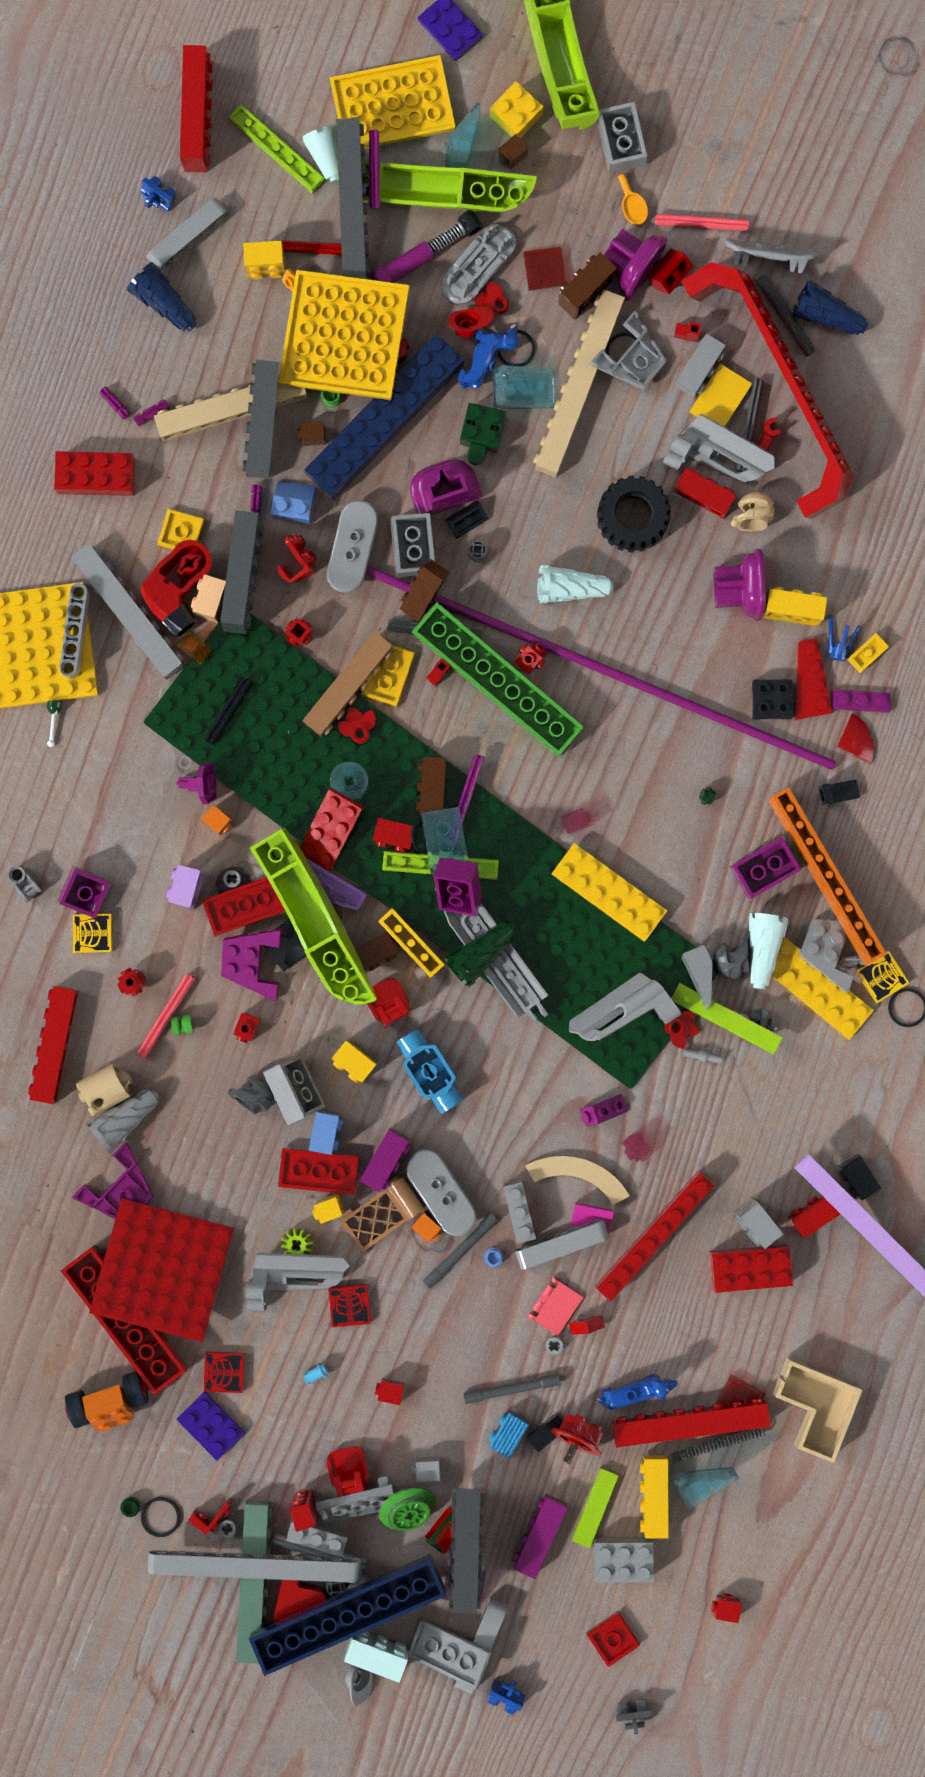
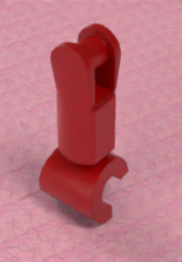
(767, 439)

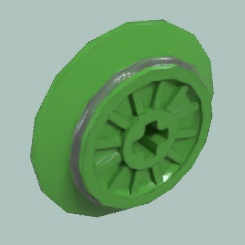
(407, 1509)

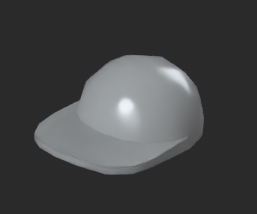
(359, 1683)

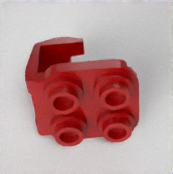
(305, 558)
(390, 1003)
(348, 1470)

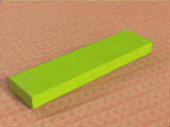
(595, 1507)

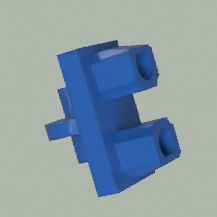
(155, 195)
(507, 1694)

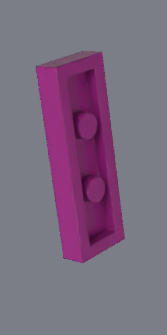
(861, 701)

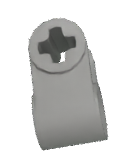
(25, 883)

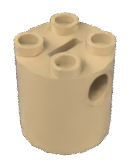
(104, 1089)

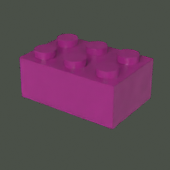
(765, 868)
(458, 886)
(385, 1160)

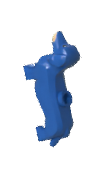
(484, 355)
(636, 1391)

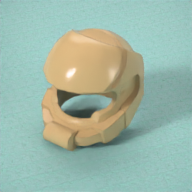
(758, 512)

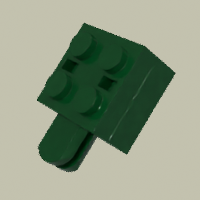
(481, 432)

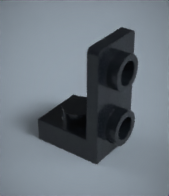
(839, 792)

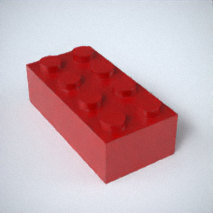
(94, 473)
(751, 1268)

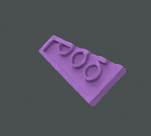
(337, 889)

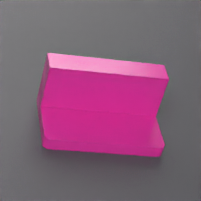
(586, 1213)

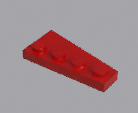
(811, 686)

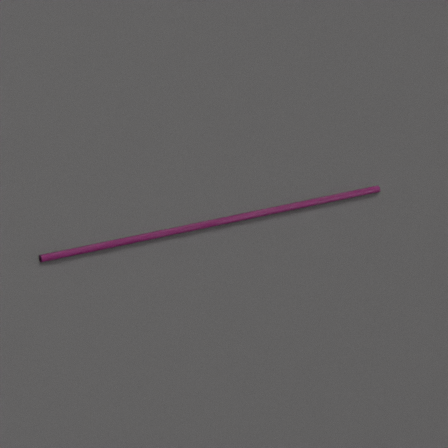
(611, 672)

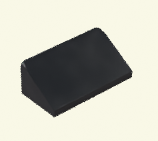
(466, 519)
(542, 1434)

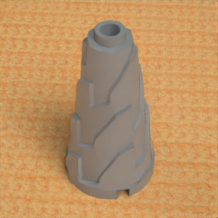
(118, 1122)

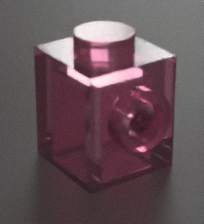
(636, 1147)

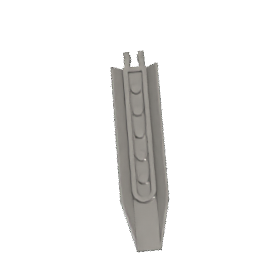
(507, 970)

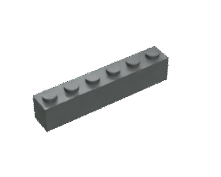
(262, 418)

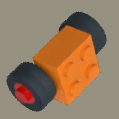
(108, 1406)

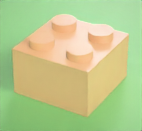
(209, 599)

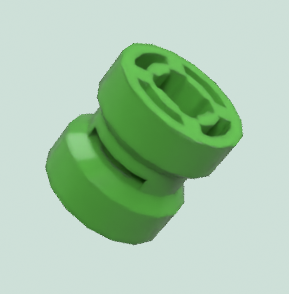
(326, 396)
(182, 1025)

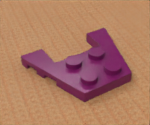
(242, 961)
(128, 1186)

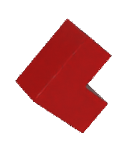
(688, 332)
(438, 672)
(586, 1326)

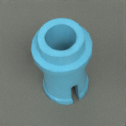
(316, 1373)

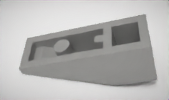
(699, 966)

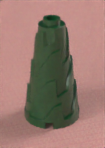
(477, 955)

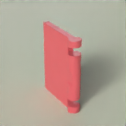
(555, 1306)

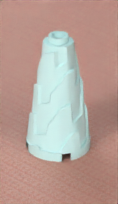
(568, 585)
(765, 941)

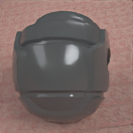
(733, 964)
(257, 1098)

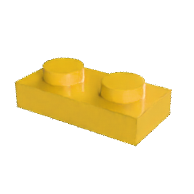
(867, 653)

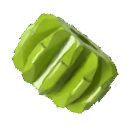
(289, 1242)

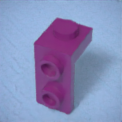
(603, 1110)

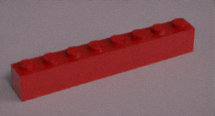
(654, 1236)
(691, 1423)

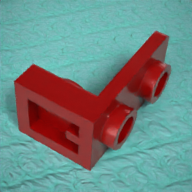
(201, 1521)

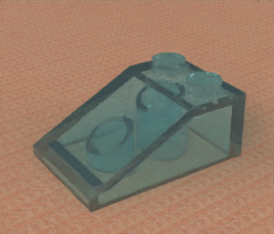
(461, 141)
(523, 388)
(444, 836)
(702, 1484)

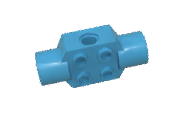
(429, 1071)

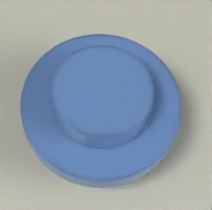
(493, 1257)

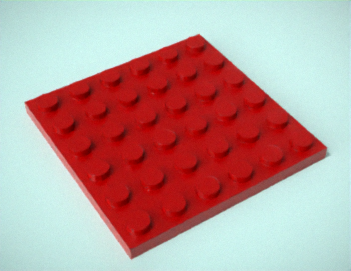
(161, 1270)

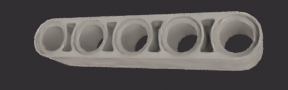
(188, 234)
(71, 622)
(562, 1244)
(487, 1630)

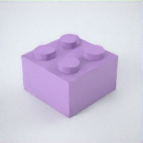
(185, 886)

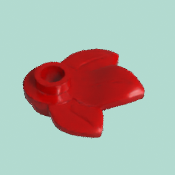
(491, 298)
(357, 722)
(683, 1029)

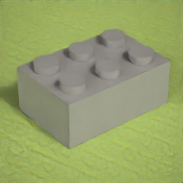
(621, 137)
(411, 543)
(294, 1089)
(758, 1223)
(623, 1559)

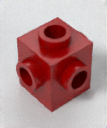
(296, 626)
(531, 657)
(138, 978)

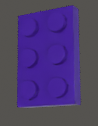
(450, 27)
(210, 1425)

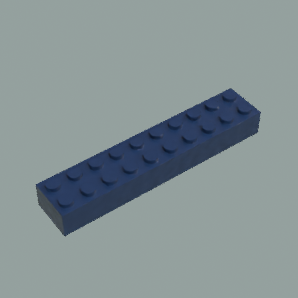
(383, 418)
(347, 1614)

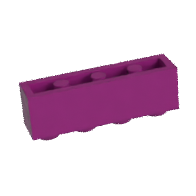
(540, 1535)

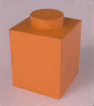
(217, 820)
(426, 1227)

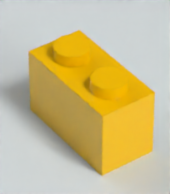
(328, 1209)

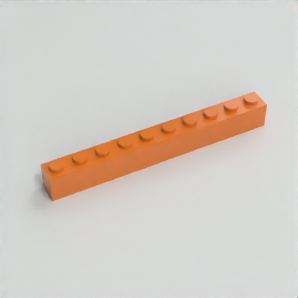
(827, 876)

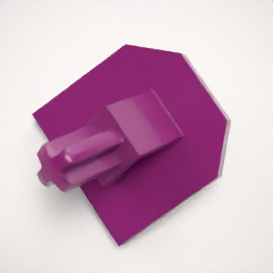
(203, 783)

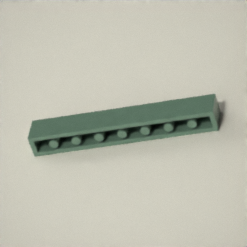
(253, 1590)

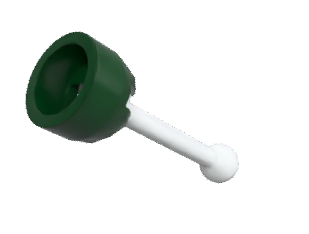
(54, 708)

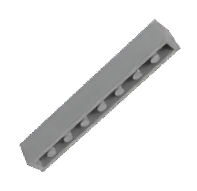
(127, 611)

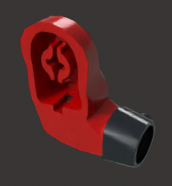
(172, 581)

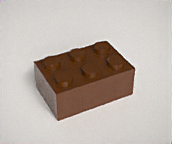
(586, 285)

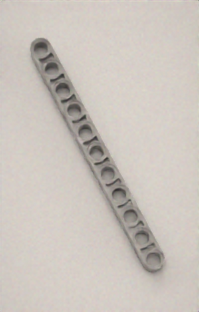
(254, 1566)

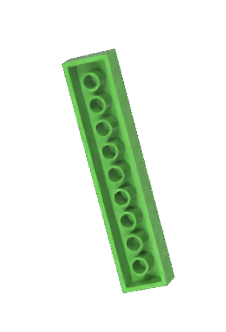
(497, 679)

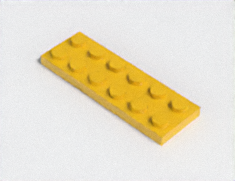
(609, 892)
(840, 1010)

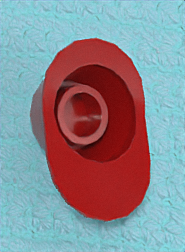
(469, 321)

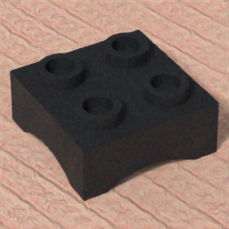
(772, 699)
(290, 949)

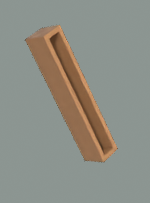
(347, 684)

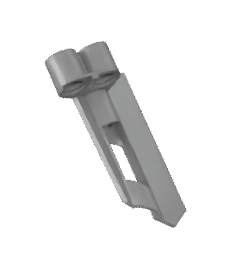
(707, 439)
(634, 999)
(280, 1272)

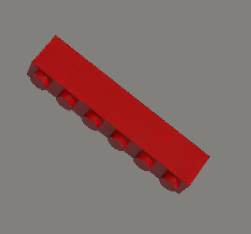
(54, 1044)

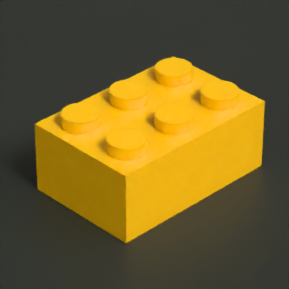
(795, 606)

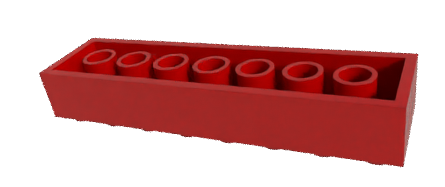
(143, 1347)

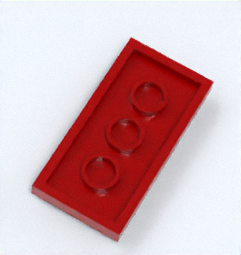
(331, 829)
(242, 906)
(318, 1171)

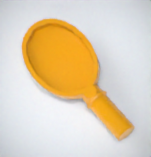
(633, 204)

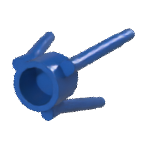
(840, 651)

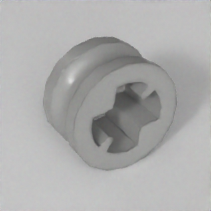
(232, 885)
(554, 1351)
(223, 1523)

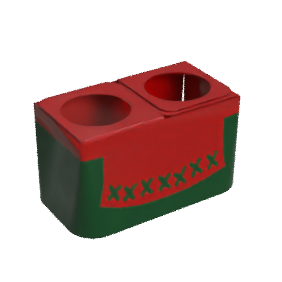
(440, 1534)

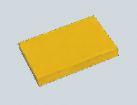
(721, 395)
(391, 678)

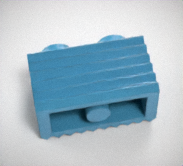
(508, 1434)

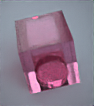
(576, 821)

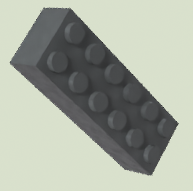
(241, 572)
(465, 1551)

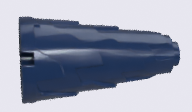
(155, 291)
(821, 307)

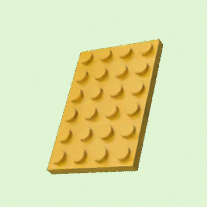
(396, 99)

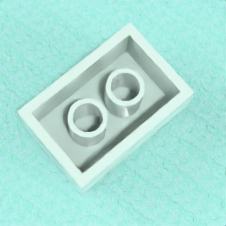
(377, 1655)

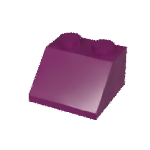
(83, 892)

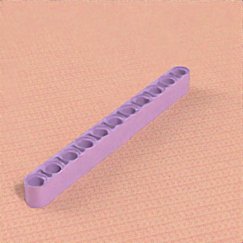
(862, 1222)

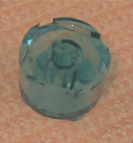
(346, 771)

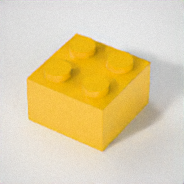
(516, 111)
(264, 259)
(353, 1061)

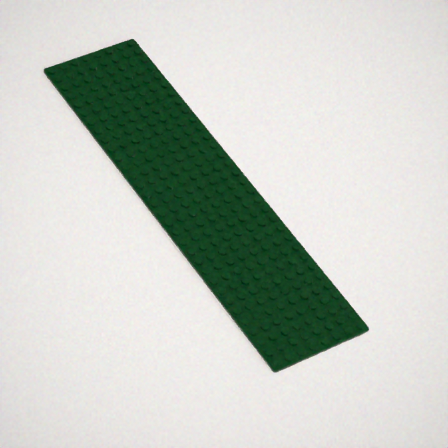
(286, 774)

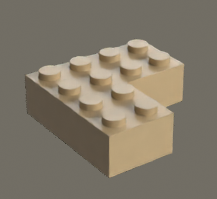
(828, 1406)

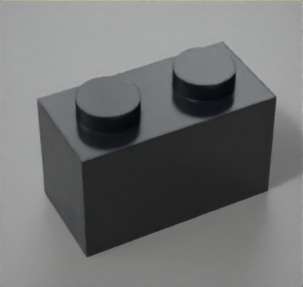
(859, 1177)

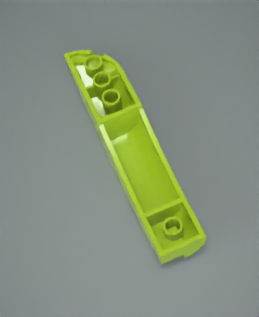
(562, 62)
(451, 187)
(313, 918)

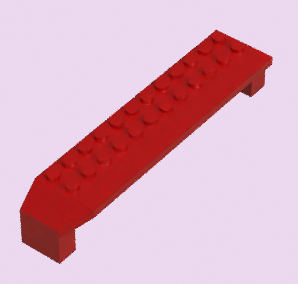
(837, 473)

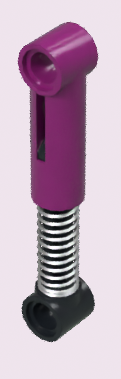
(467, 225)

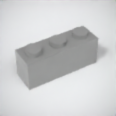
(700, 366)
(519, 1211)
(319, 1538)

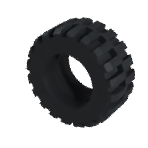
(642, 490)

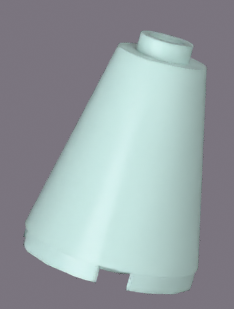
(323, 148)

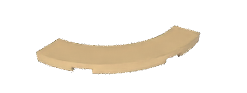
(579, 1168)

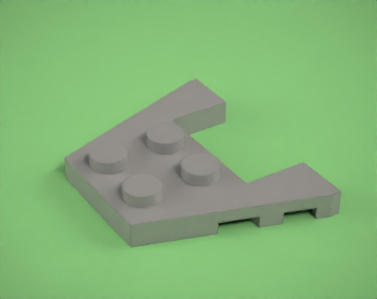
(639, 362)
(822, 950)

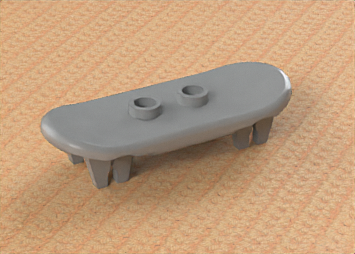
(796, 257)
(478, 263)
(352, 546)
(441, 1192)

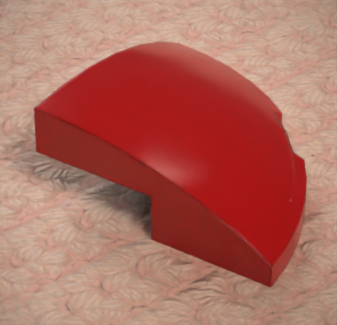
(857, 739)

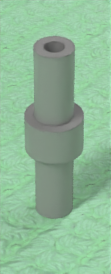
(702, 1056)

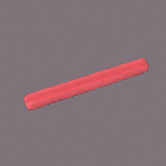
(702, 222)
(165, 1016)

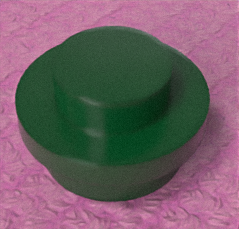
(707, 795)
(130, 1507)

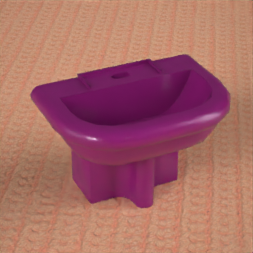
(634, 259)
(444, 487)
(742, 585)

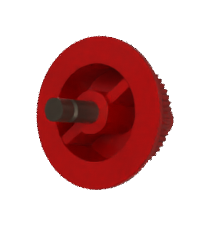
(579, 1435)

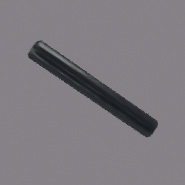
(227, 710)

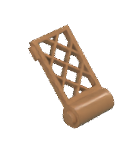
(400, 1195)

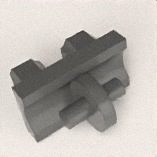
(761, 1017)
(642, 1712)

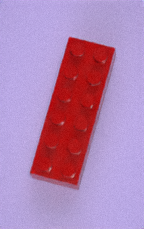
(195, 108)

